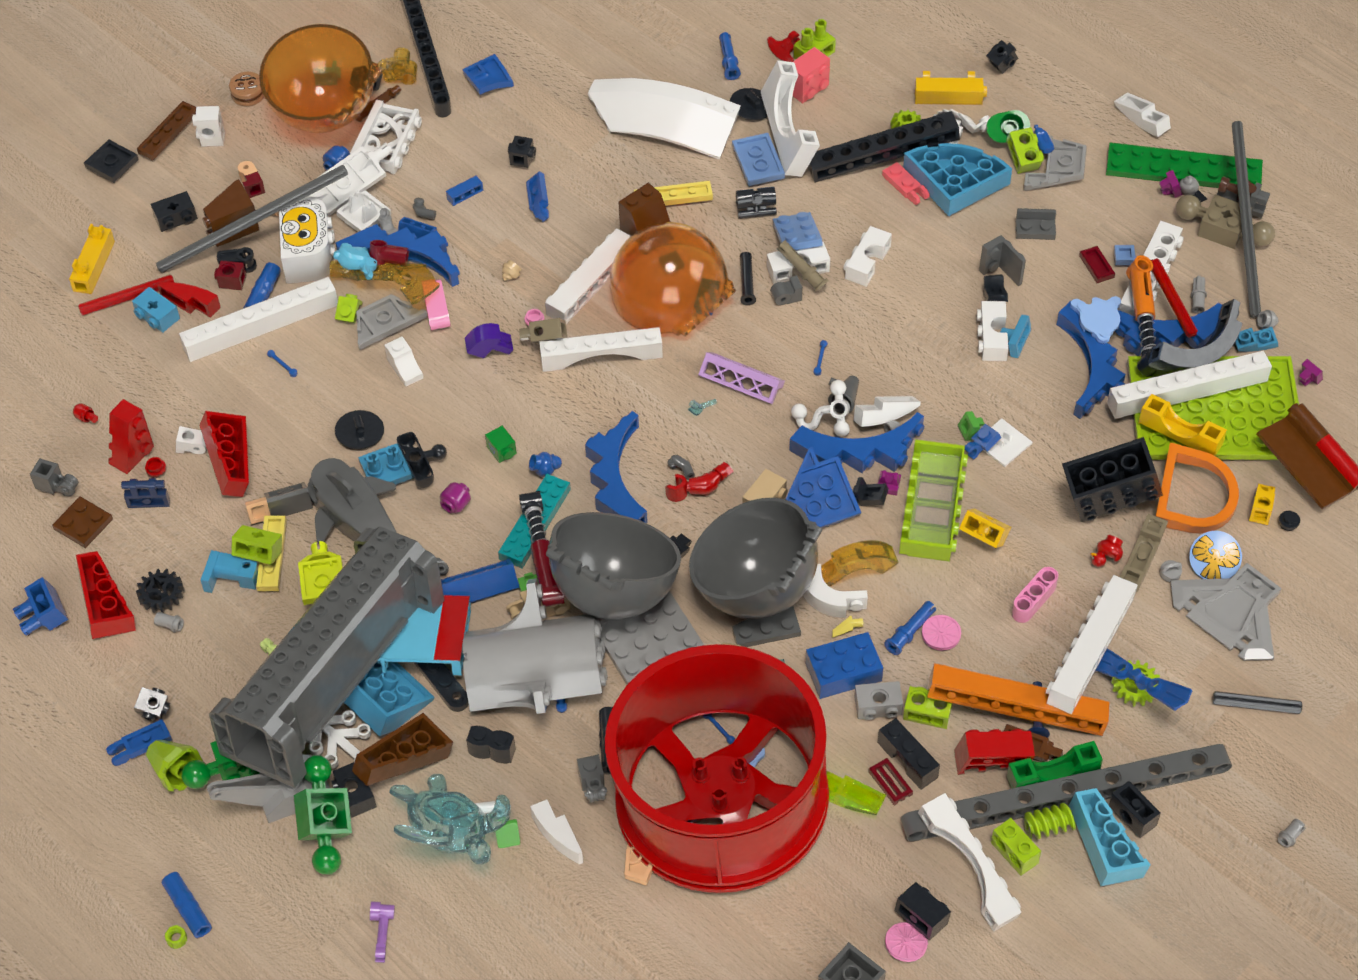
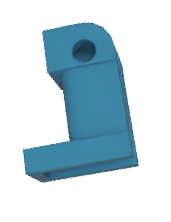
(231, 568)

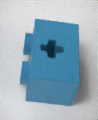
(155, 310)

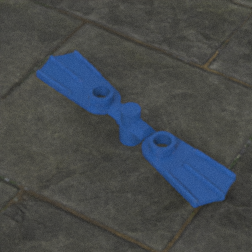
(1166, 692)

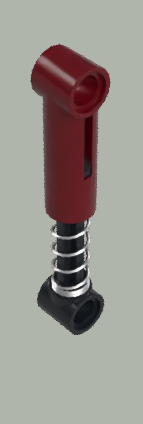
(532, 508)

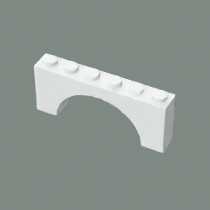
(793, 147)

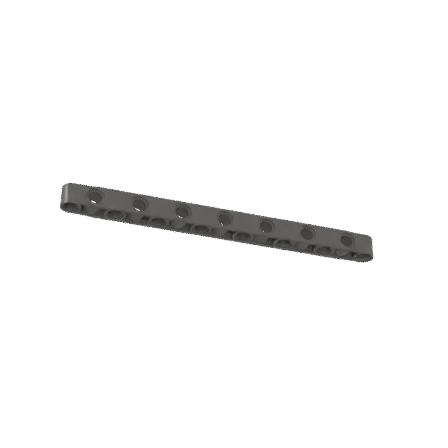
(1006, 804)

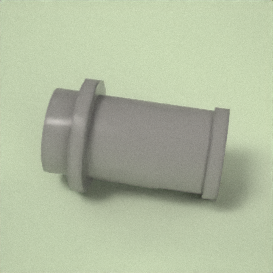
(174, 623)
(1289, 835)

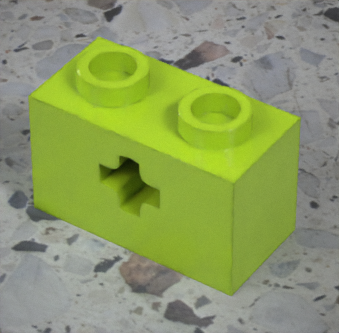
(256, 544)

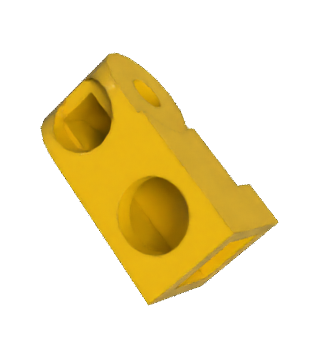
(1262, 504)

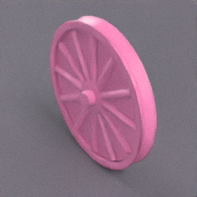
(941, 632)
(905, 942)

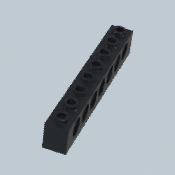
(883, 146)

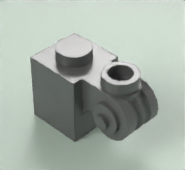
(48, 478)
(592, 778)

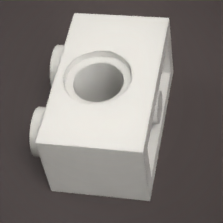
(209, 126)

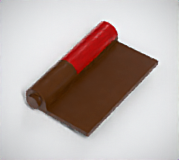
(1311, 456)

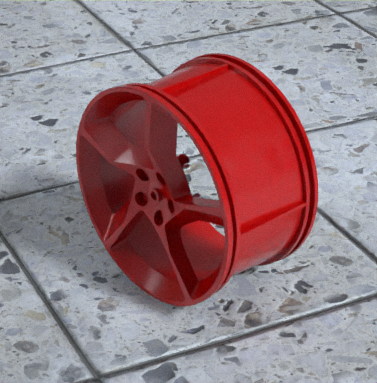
(723, 784)

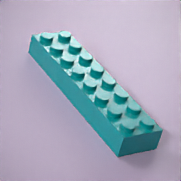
(518, 543)

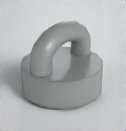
(1171, 570)

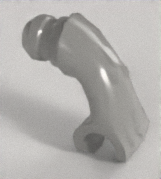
(386, 221)

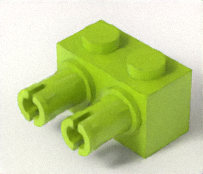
(819, 39)

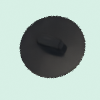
(750, 103)
(359, 429)

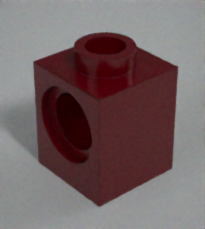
(230, 275)

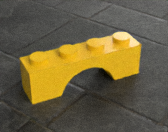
(1160, 417)

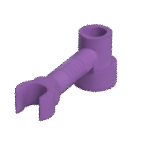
(381, 913)

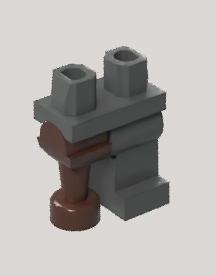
(1258, 198)

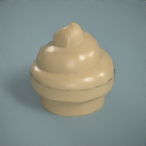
(510, 270)

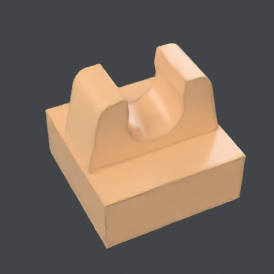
(257, 510)

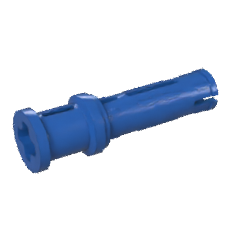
(729, 60)
(905, 633)

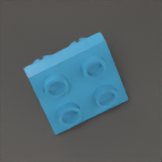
(386, 465)

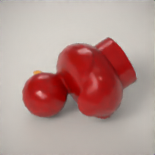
(1109, 548)

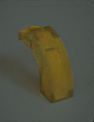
(858, 556)

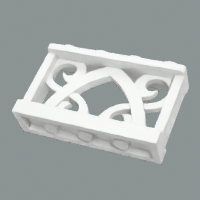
(379, 116)

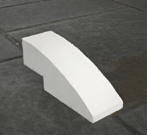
(1143, 114)
(884, 410)
(556, 831)

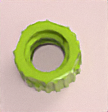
(178, 943)

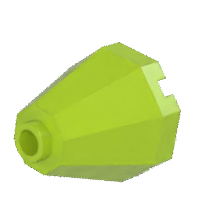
(168, 761)

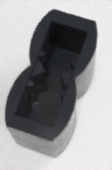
(486, 744)

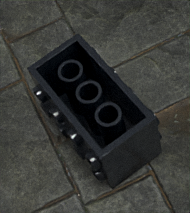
(1112, 479)

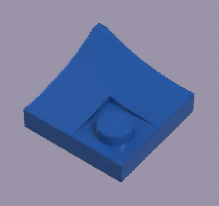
(488, 75)

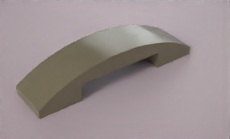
(1144, 550)

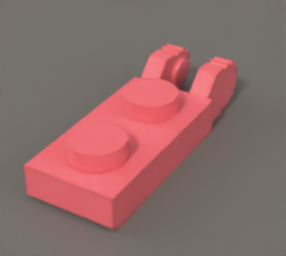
(905, 183)

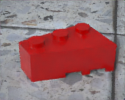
(129, 436)
(992, 748)

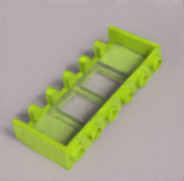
(933, 500)

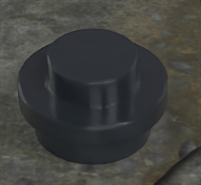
(1289, 520)

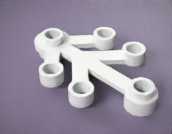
(338, 736)

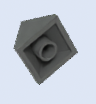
(289, 500)

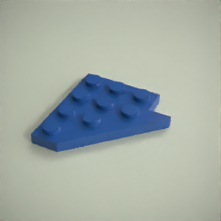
(823, 491)

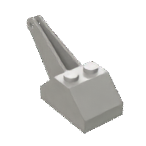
(261, 791)

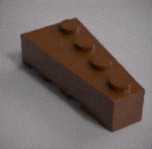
(403, 750)

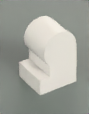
(190, 440)

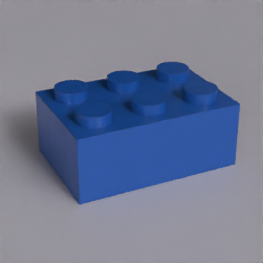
(843, 664)

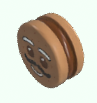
(246, 89)

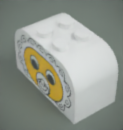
(306, 240)

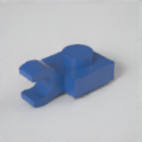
(983, 439)

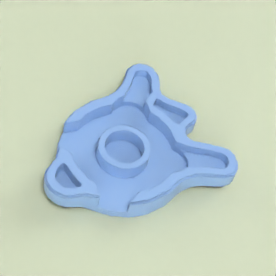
(1099, 317)

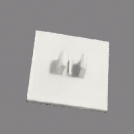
(1010, 445)

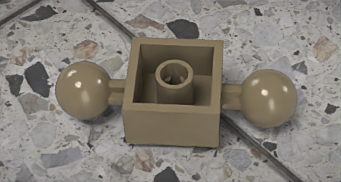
(1222, 221)

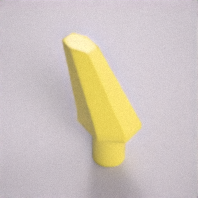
(847, 626)

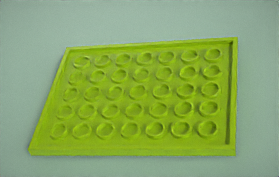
(1238, 410)

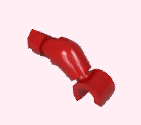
(697, 485)

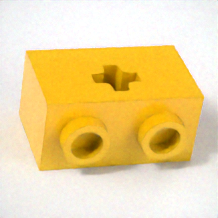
(985, 528)

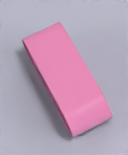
(437, 309)
(1038, 586)

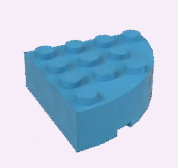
(956, 174)

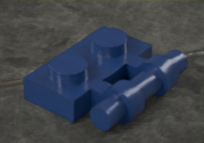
(145, 493)

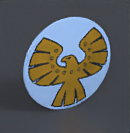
(1215, 555)

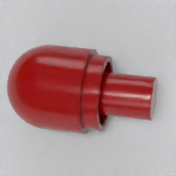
(84, 413)

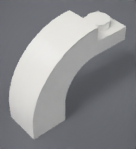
(831, 601)

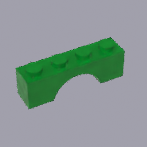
(1077, 760)

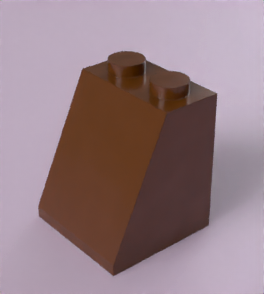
(227, 208)
(642, 209)

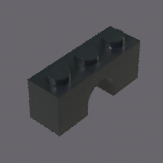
(918, 761)

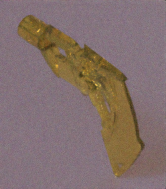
(415, 290)

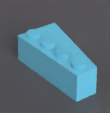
(1107, 844)

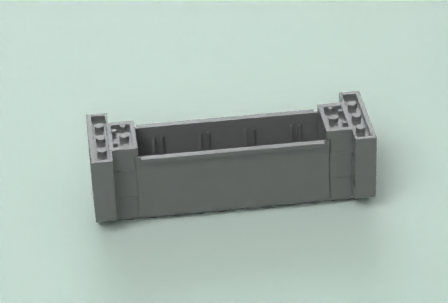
(327, 654)

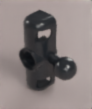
(417, 458)

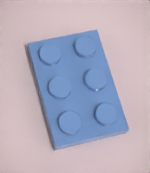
(758, 159)
(798, 230)

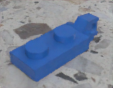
(538, 196)

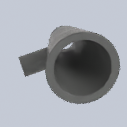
(850, 394)

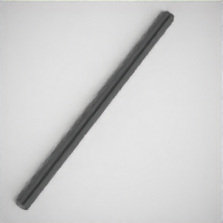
(252, 218)
(1246, 219)

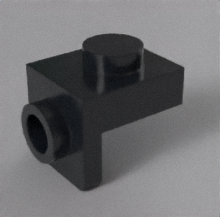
(994, 288)
(870, 493)

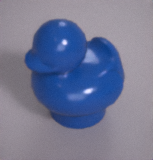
(544, 463)

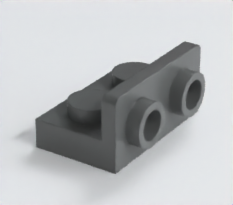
(1035, 224)

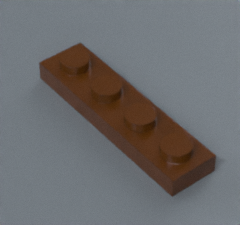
(167, 131)

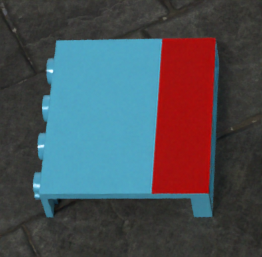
(433, 636)

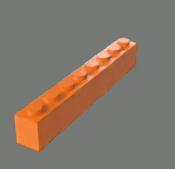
(1014, 699)

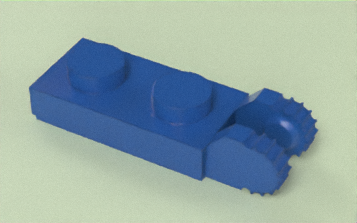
(137, 742)

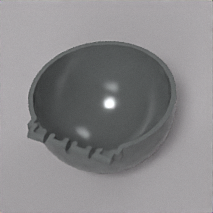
(756, 558)
(611, 564)

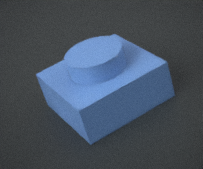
(1124, 254)

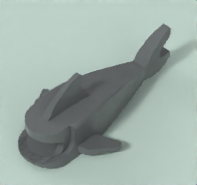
(347, 500)

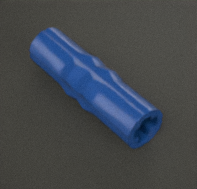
(263, 285)
(186, 904)

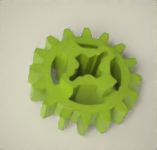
(1129, 690)

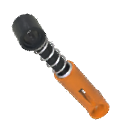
(1144, 308)

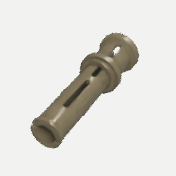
(808, 273)

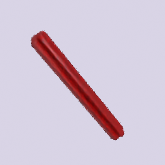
(121, 296)
(1173, 298)

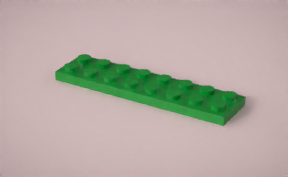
(1154, 162)

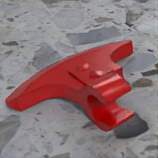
(783, 48)

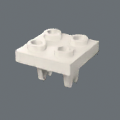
(361, 211)

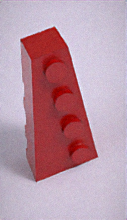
(227, 448)
(103, 602)

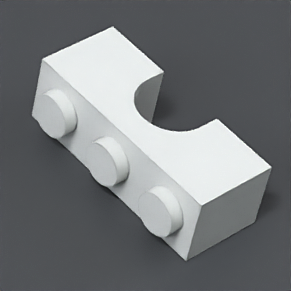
(872, 244)
(781, 269)
(992, 343)

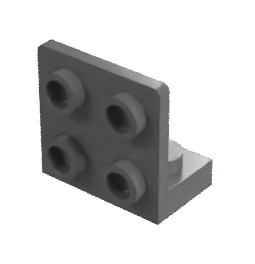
(1002, 254)

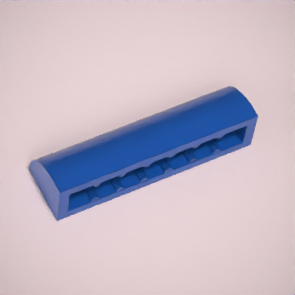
(482, 581)

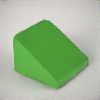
(508, 835)

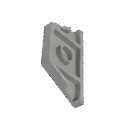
(385, 319)

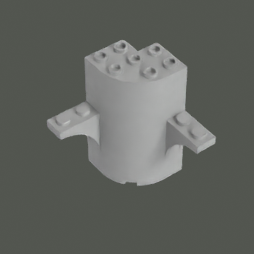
(533, 659)

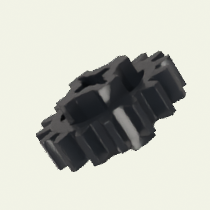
(150, 590)

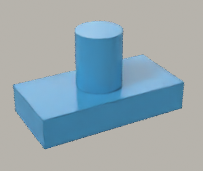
(1018, 336)

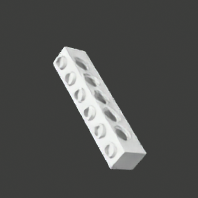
(1162, 246)

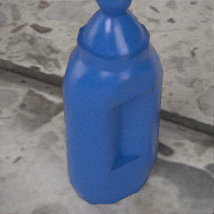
(1044, 141)

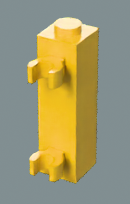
(950, 90)
(91, 259)

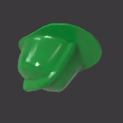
(1003, 123)

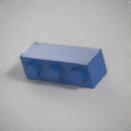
(464, 190)
(419, 228)

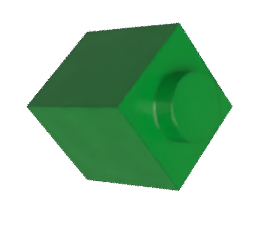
(500, 444)

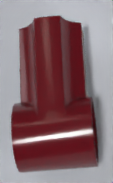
(388, 253)

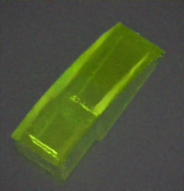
(854, 795)

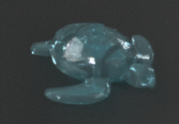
(450, 819)

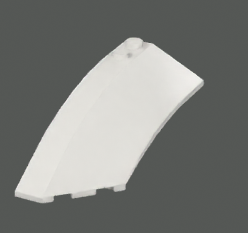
(665, 112)

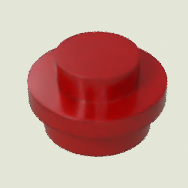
(155, 466)

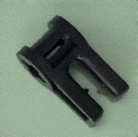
(239, 255)

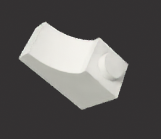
(403, 361)

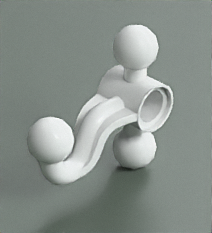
(841, 428)

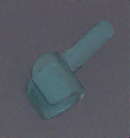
(697, 408)

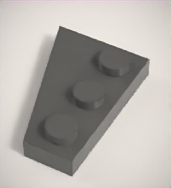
(767, 630)

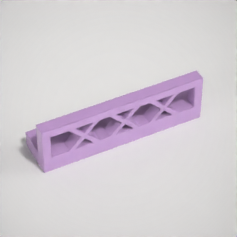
(742, 369)

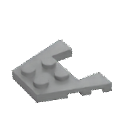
(1063, 165)

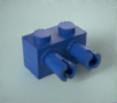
(44, 603)

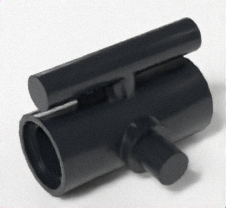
(756, 202)

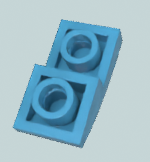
(1256, 341)

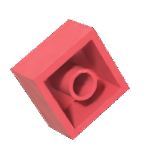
(813, 74)

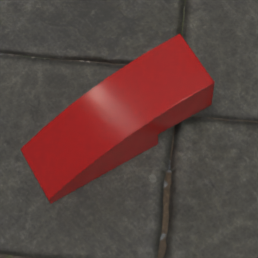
(190, 297)

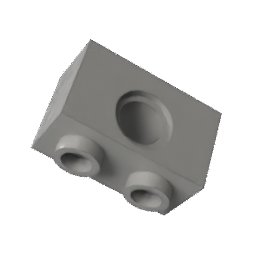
(886, 692)

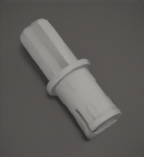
(1198, 295)

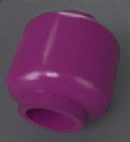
(455, 497)

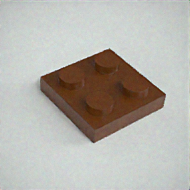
(82, 522)

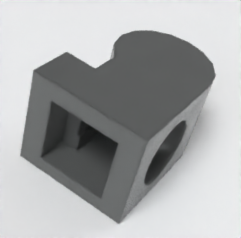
(787, 292)

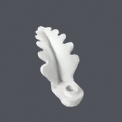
(967, 122)

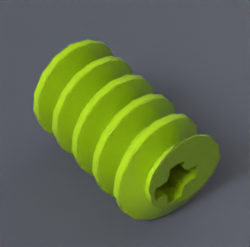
(1048, 819)

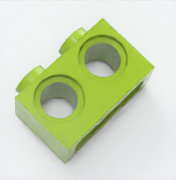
(1020, 151)
(926, 712)
(1015, 846)

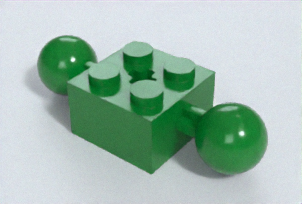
(198, 773)
(322, 815)

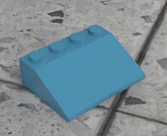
(388, 698)

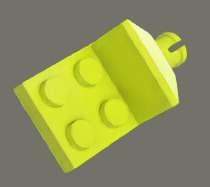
(317, 571)

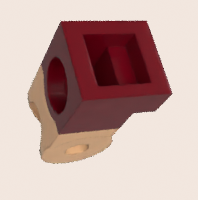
(250, 179)

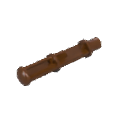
(385, 97)

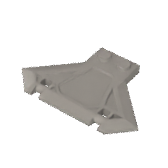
(1231, 610)

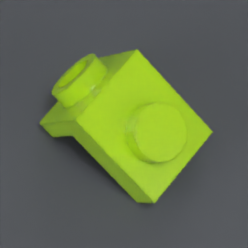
(347, 308)

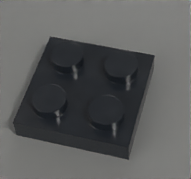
(111, 160)

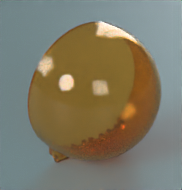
(318, 78)
(668, 278)

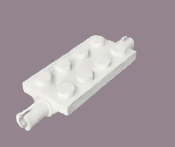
(362, 174)

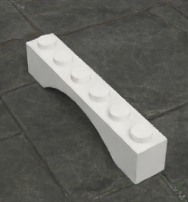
(561, 353)
(943, 820)

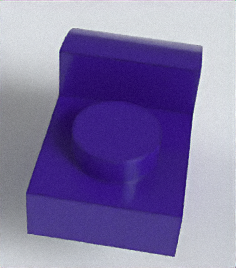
(487, 337)

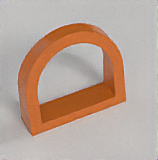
(1202, 459)

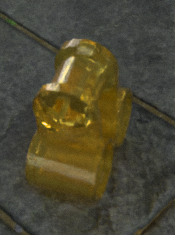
(399, 67)

